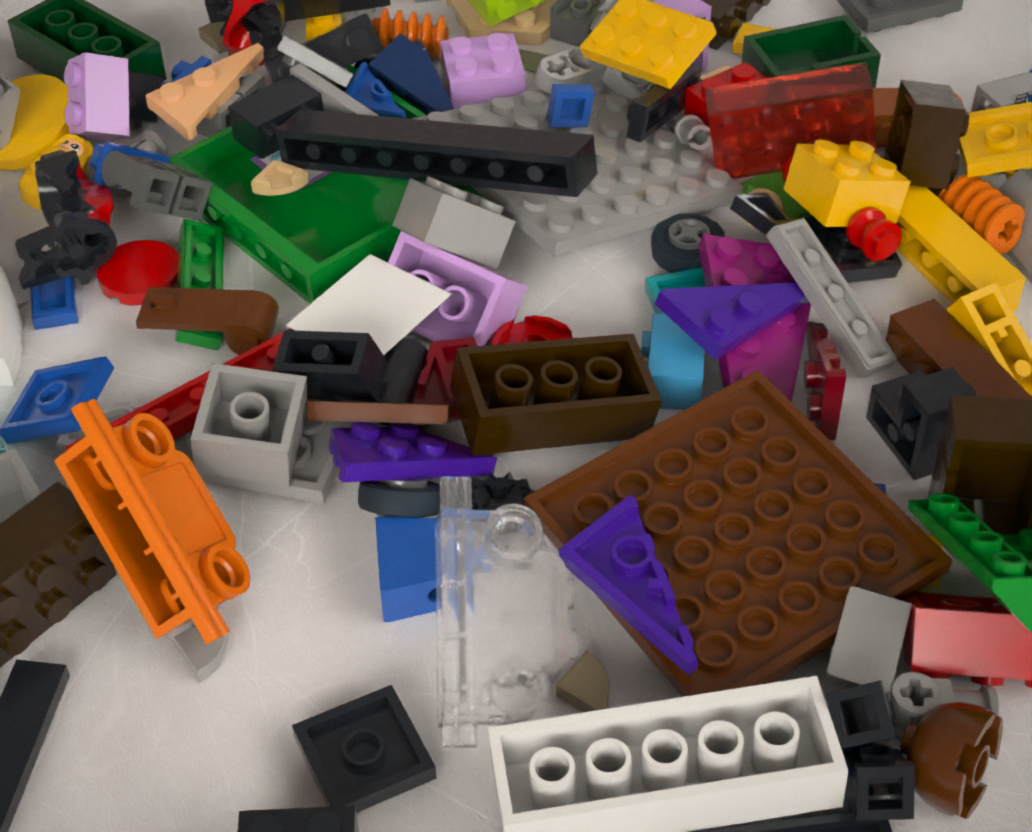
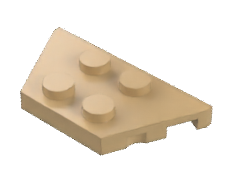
(529, 26)

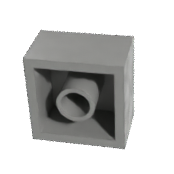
(454, 221)
(249, 424)

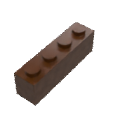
(933, 341)

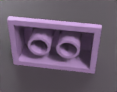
(479, 297)

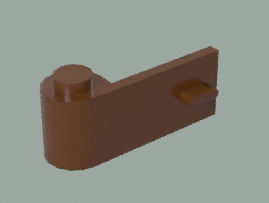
(242, 315)

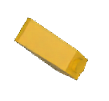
(995, 327)

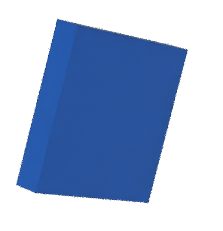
(49, 396)

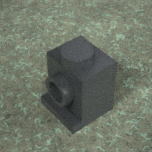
(572, 20)

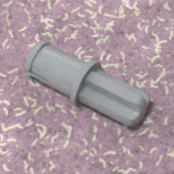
(691, 131)

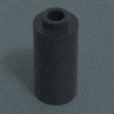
(402, 373)

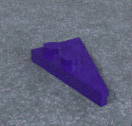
(729, 315)

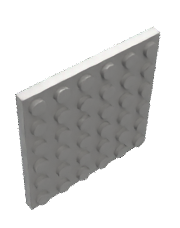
(634, 179)

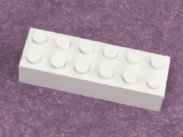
(672, 763)

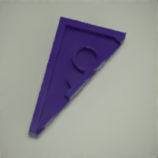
(621, 568)

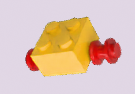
(850, 190)

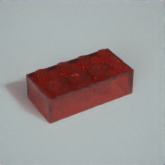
(764, 119)

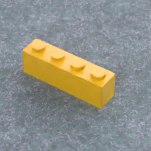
(950, 251)

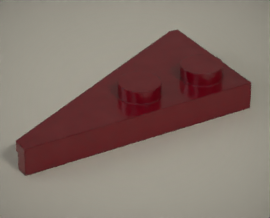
(825, 378)

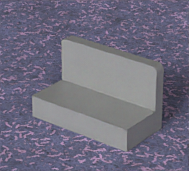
(868, 639)

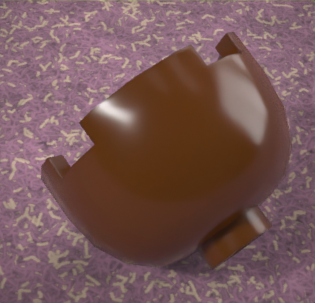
(952, 755)

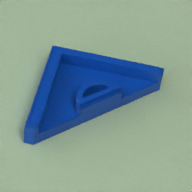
(373, 93)

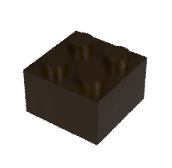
(926, 133)

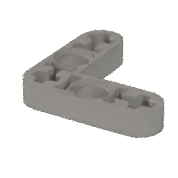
(563, 62)

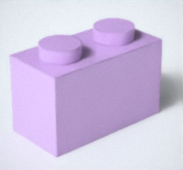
(97, 97)

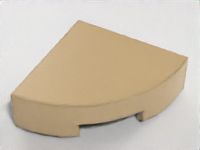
(279, 179)

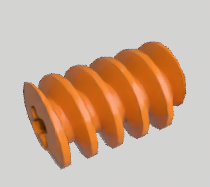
(424, 32)
(985, 211)

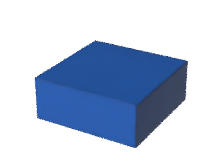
(570, 105)

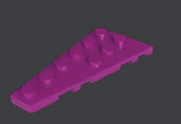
(779, 347)

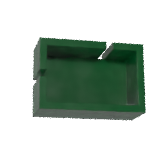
(811, 48)

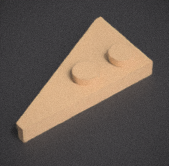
(201, 93)

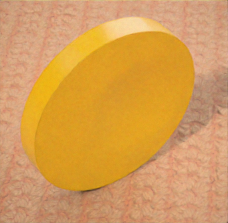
(37, 120)

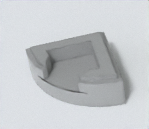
(200, 657)

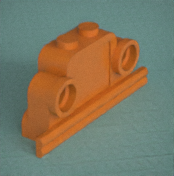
(155, 521)

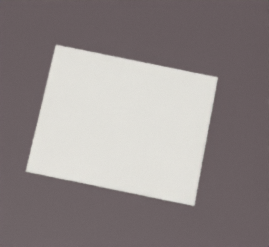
(373, 301)

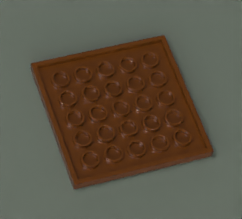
(752, 529)

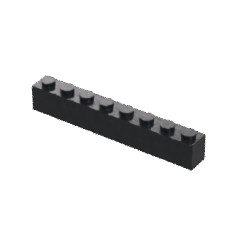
(442, 150)

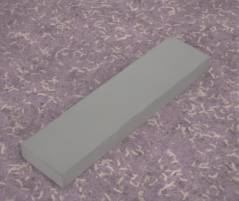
(831, 297)

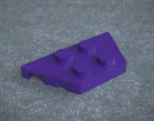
(401, 453)

